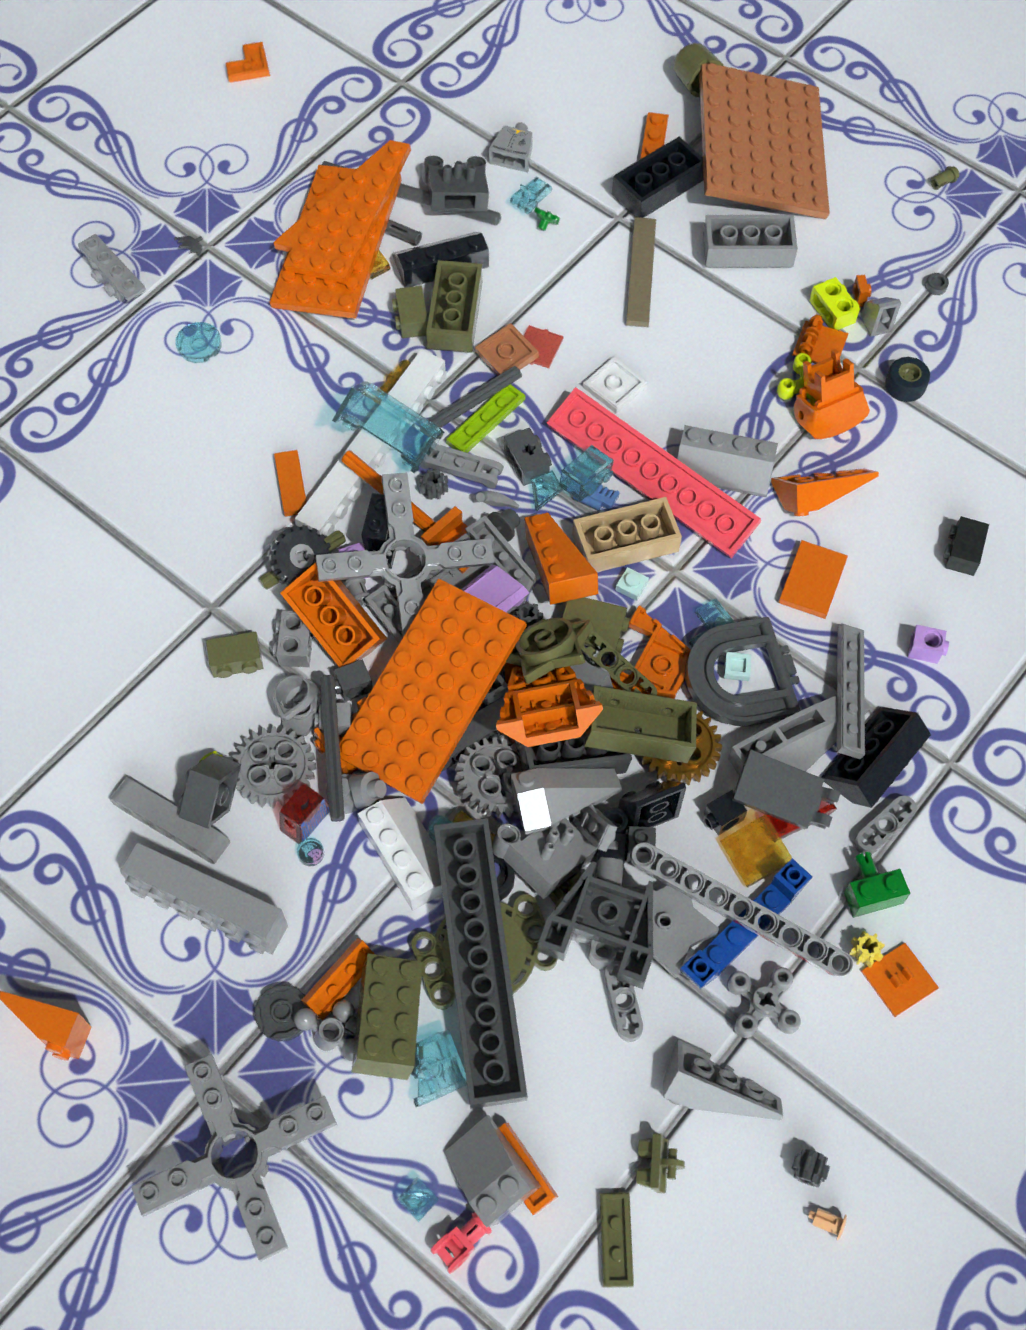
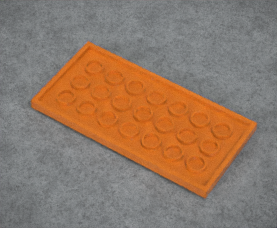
(323, 296)
(430, 690)

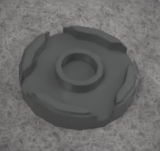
(277, 1010)

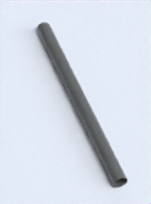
(422, 196)

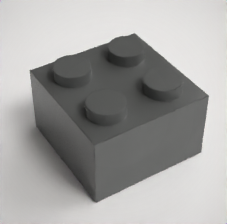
(209, 790)

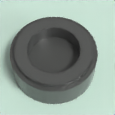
(936, 284)

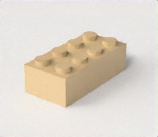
(627, 534)

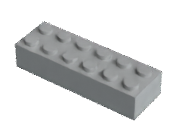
(204, 899)

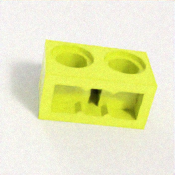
(834, 304)

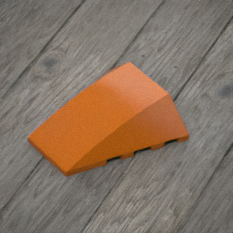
(548, 708)

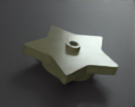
(549, 646)

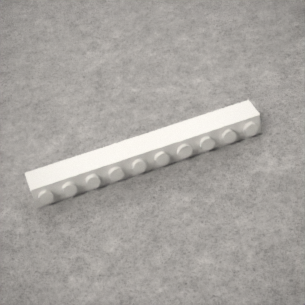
(342, 484)

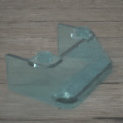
(390, 422)

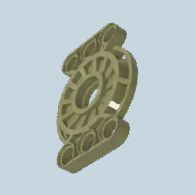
(518, 945)

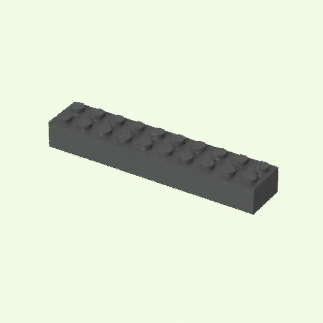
(480, 964)

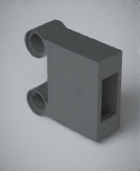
(456, 186)

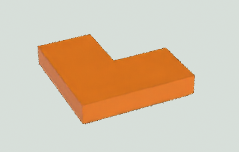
(253, 65)

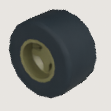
(907, 379)

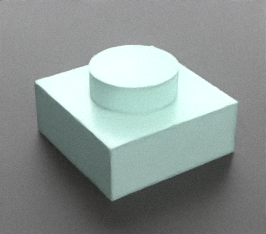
(632, 584)
(737, 666)

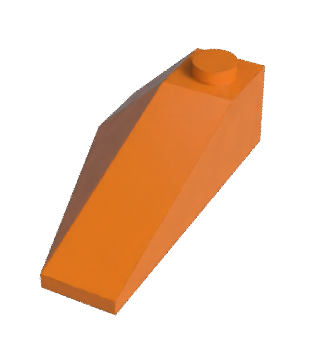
(813, 493)

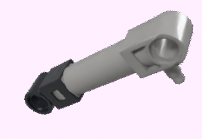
(610, 870)

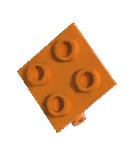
(819, 340)

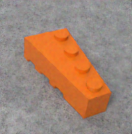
(560, 564)

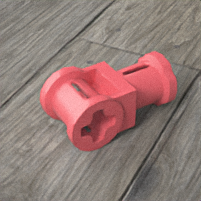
(460, 1243)

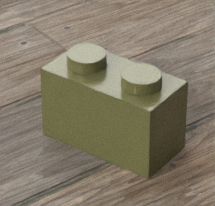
(411, 312)
(234, 654)

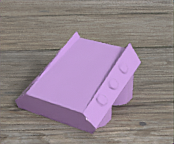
(497, 588)

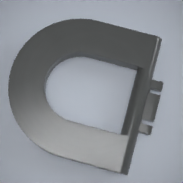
(741, 709)

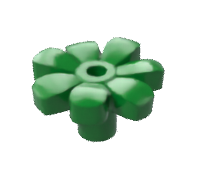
(546, 218)

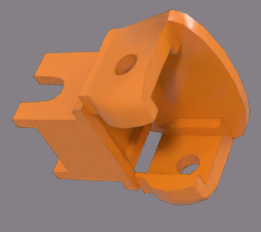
(838, 397)

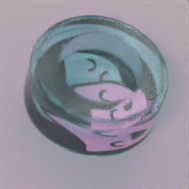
(310, 852)

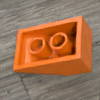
(59, 1029)

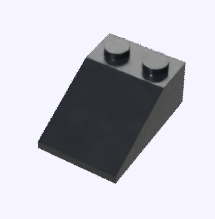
(654, 804)

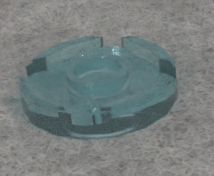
(198, 342)

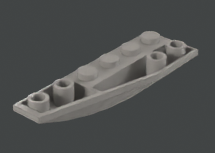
(796, 739)

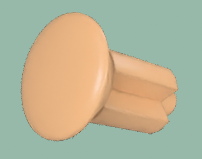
(828, 1221)

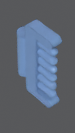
(599, 499)

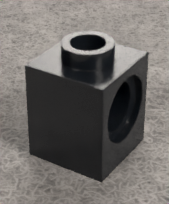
(724, 813)

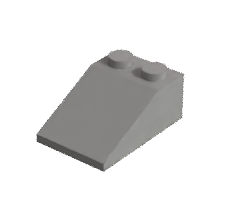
(490, 1172)

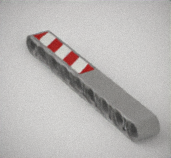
(753, 910)

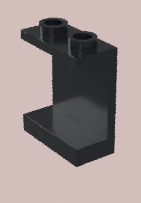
(375, 527)

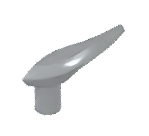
(496, 499)

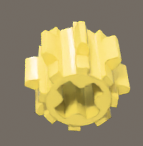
(863, 955)

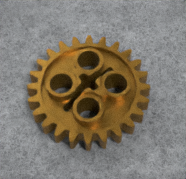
(706, 751)

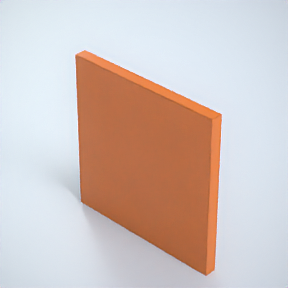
(900, 980)

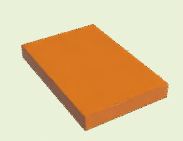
(813, 579)

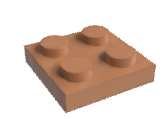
(506, 350)

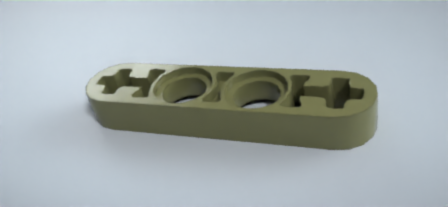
(620, 665)

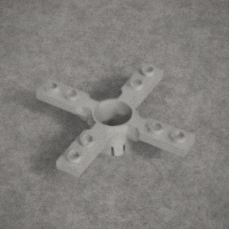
(401, 537)
(225, 1127)

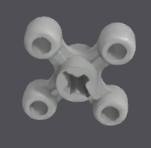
(771, 1009)

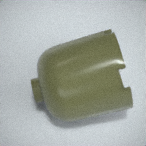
(689, 62)

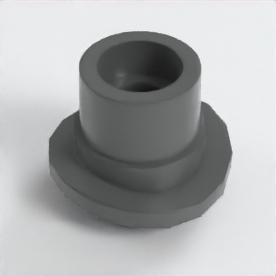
(505, 522)

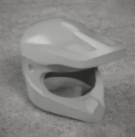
(298, 704)

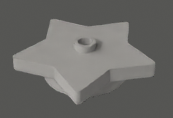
(685, 928)

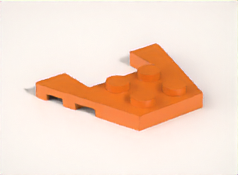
(660, 661)

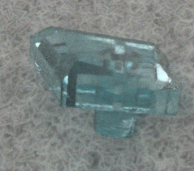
(544, 489)

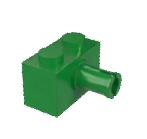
(875, 890)

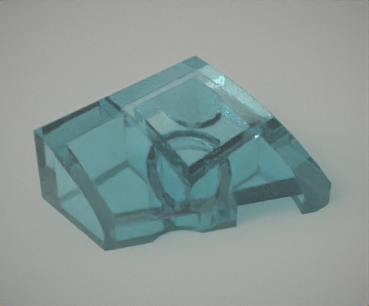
(437, 1068)

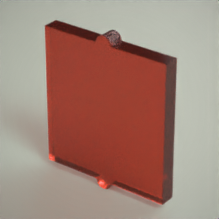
(545, 343)

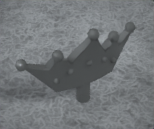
(191, 243)

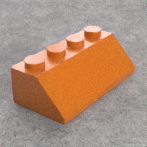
(333, 617)

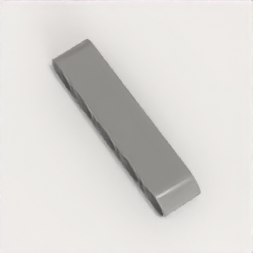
(165, 819)

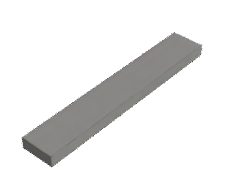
(850, 692)

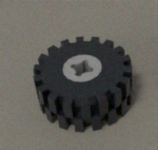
(282, 557)

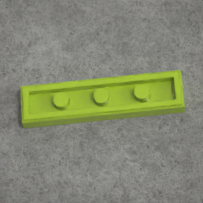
(485, 419)

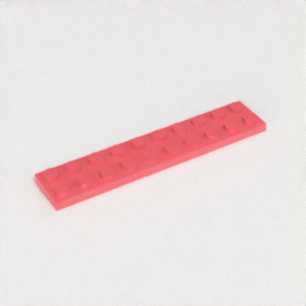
(655, 472)

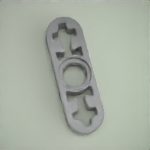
(888, 814)
(635, 1019)

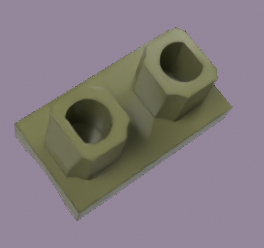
(661, 1160)

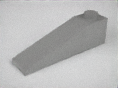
(553, 794)
(705, 1086)

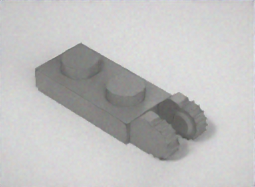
(596, 827)

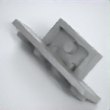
(111, 270)

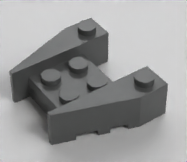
(607, 916)

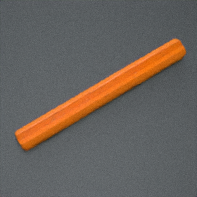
(375, 480)

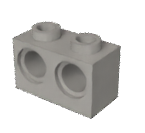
(299, 638)

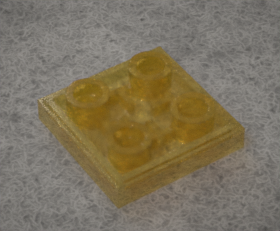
(756, 850)

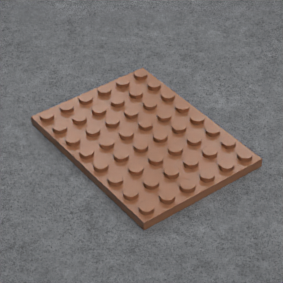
(762, 141)

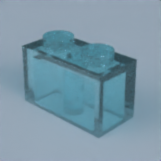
(586, 473)

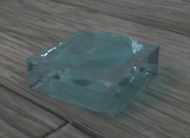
(417, 1199)

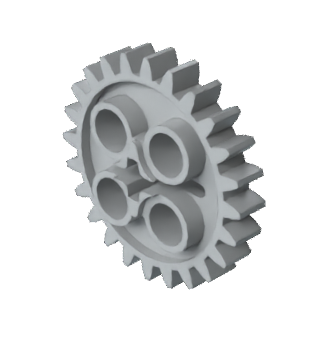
(274, 744)
(475, 781)

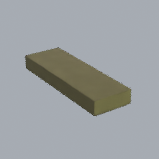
(616, 1240)

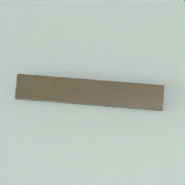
(641, 272)

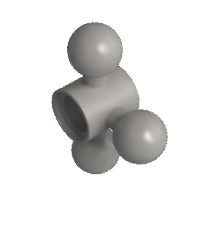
(342, 1011)

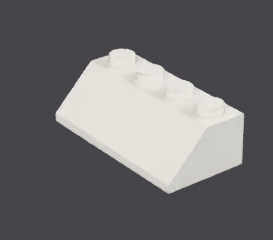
(404, 849)

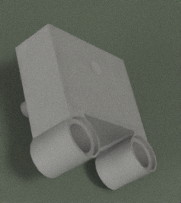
(544, 857)

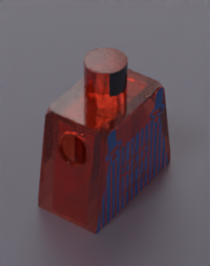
(304, 811)

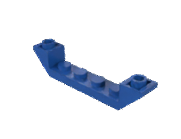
(734, 939)

